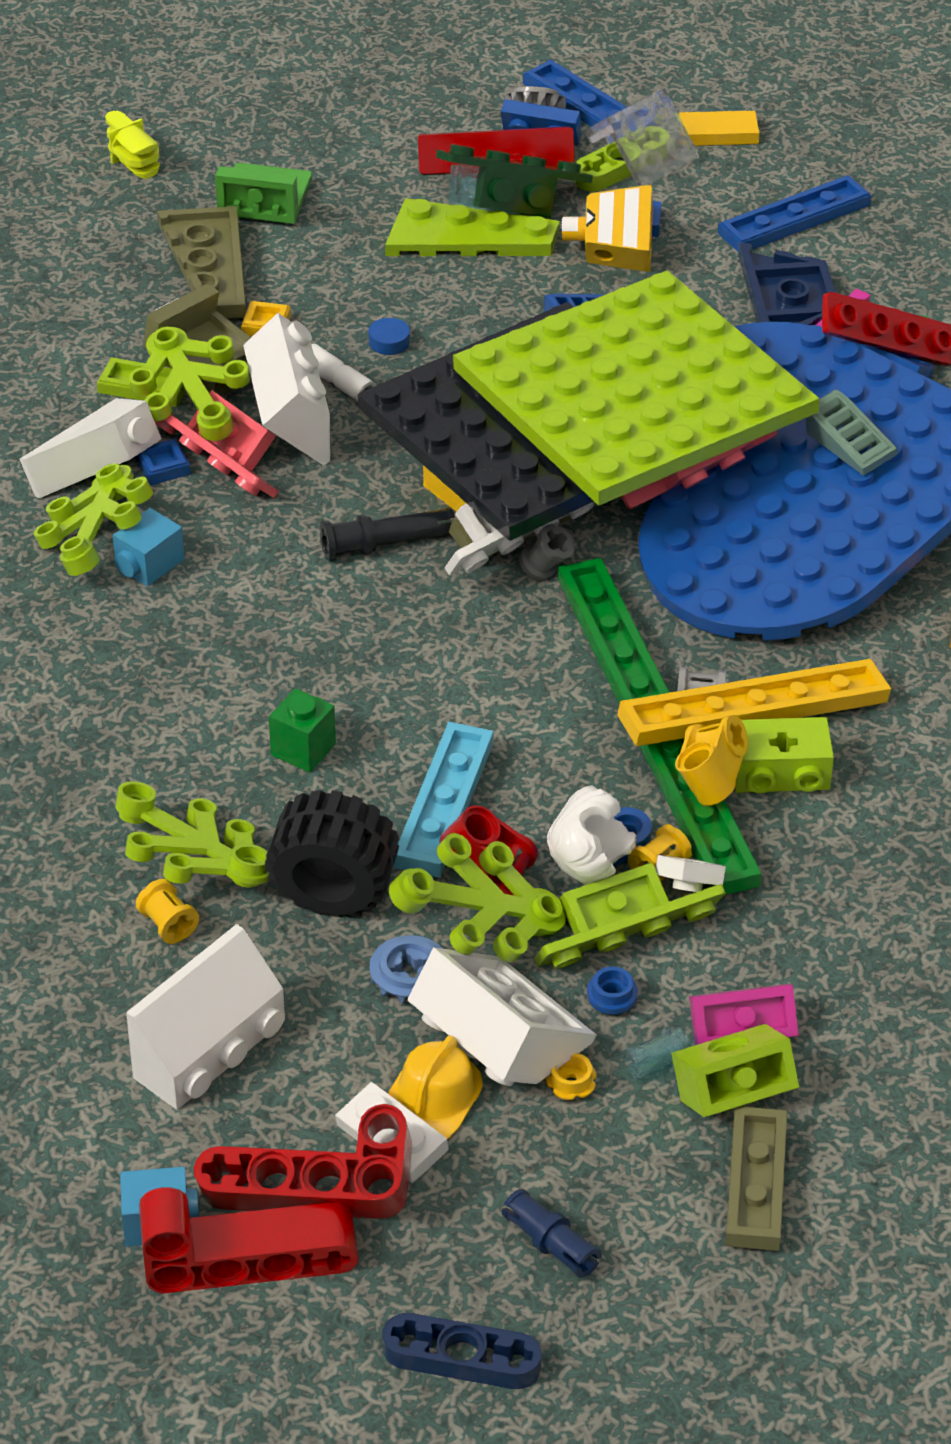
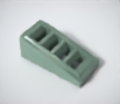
(839, 410)

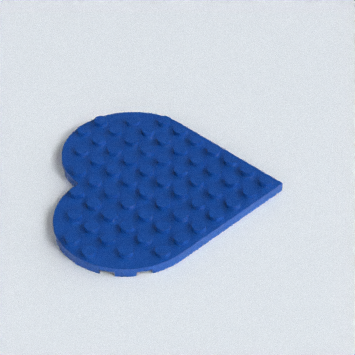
(794, 527)

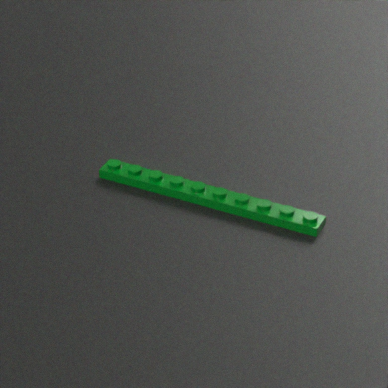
(634, 675)

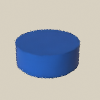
(389, 336)

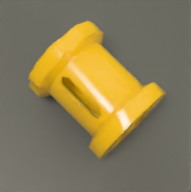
(665, 837)
(167, 911)

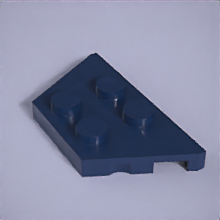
(785, 285)

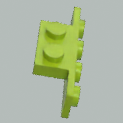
(619, 907)

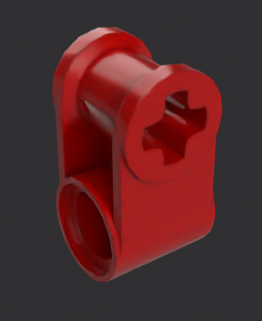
(481, 829)

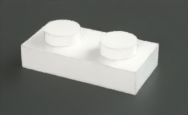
(427, 1143)

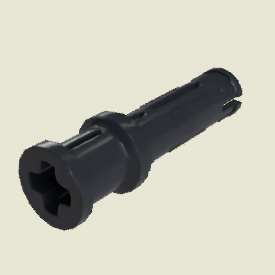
(366, 533)

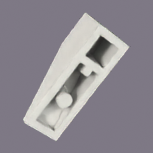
(102, 438)

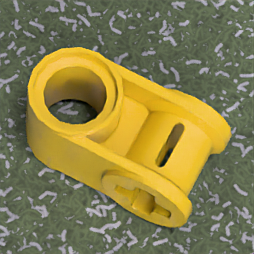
(713, 758)

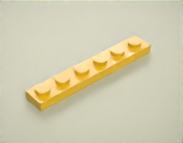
(768, 697)

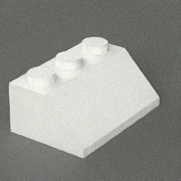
(290, 386)
(497, 1016)
(204, 1019)

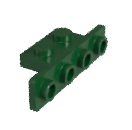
(514, 185)

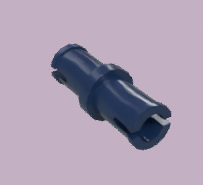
(551, 1233)

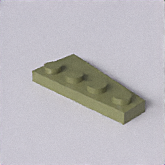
(208, 252)

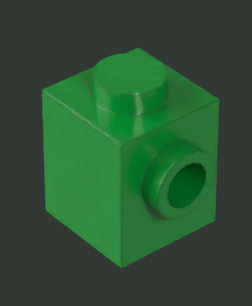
(302, 730)

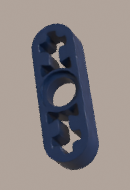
(449, 1332)

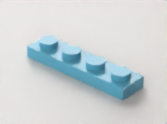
(443, 795)

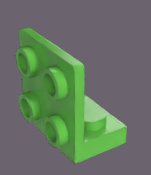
(262, 191)

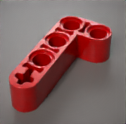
(306, 1168)
(241, 1246)

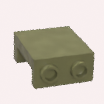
(200, 321)

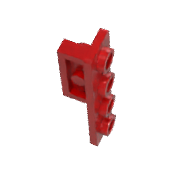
(546, 143)
(886, 328)

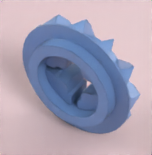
(388, 962)

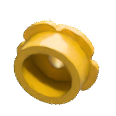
(578, 1068)

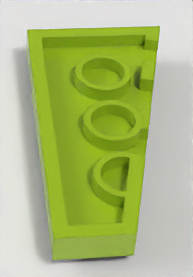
(447, 227)

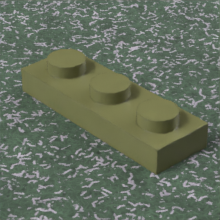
(756, 1178)

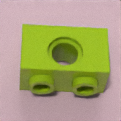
(735, 1070)

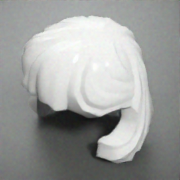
(587, 837)

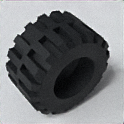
(332, 853)

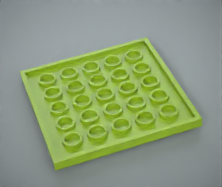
(634, 386)

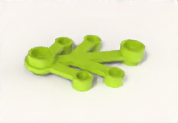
(170, 347)
(110, 485)
(242, 864)
(536, 908)

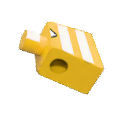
(615, 228)

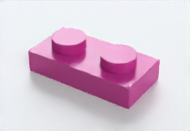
(737, 1010)

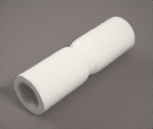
(341, 375)

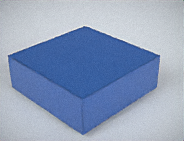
(163, 462)

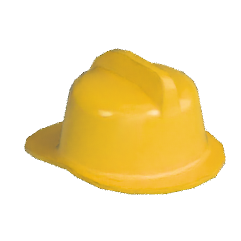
(438, 1085)

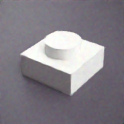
(689, 873)

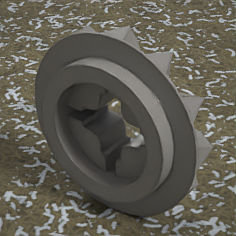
(537, 95)

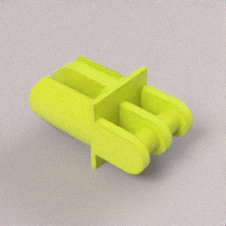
(132, 145)

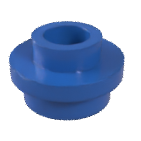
(612, 990)

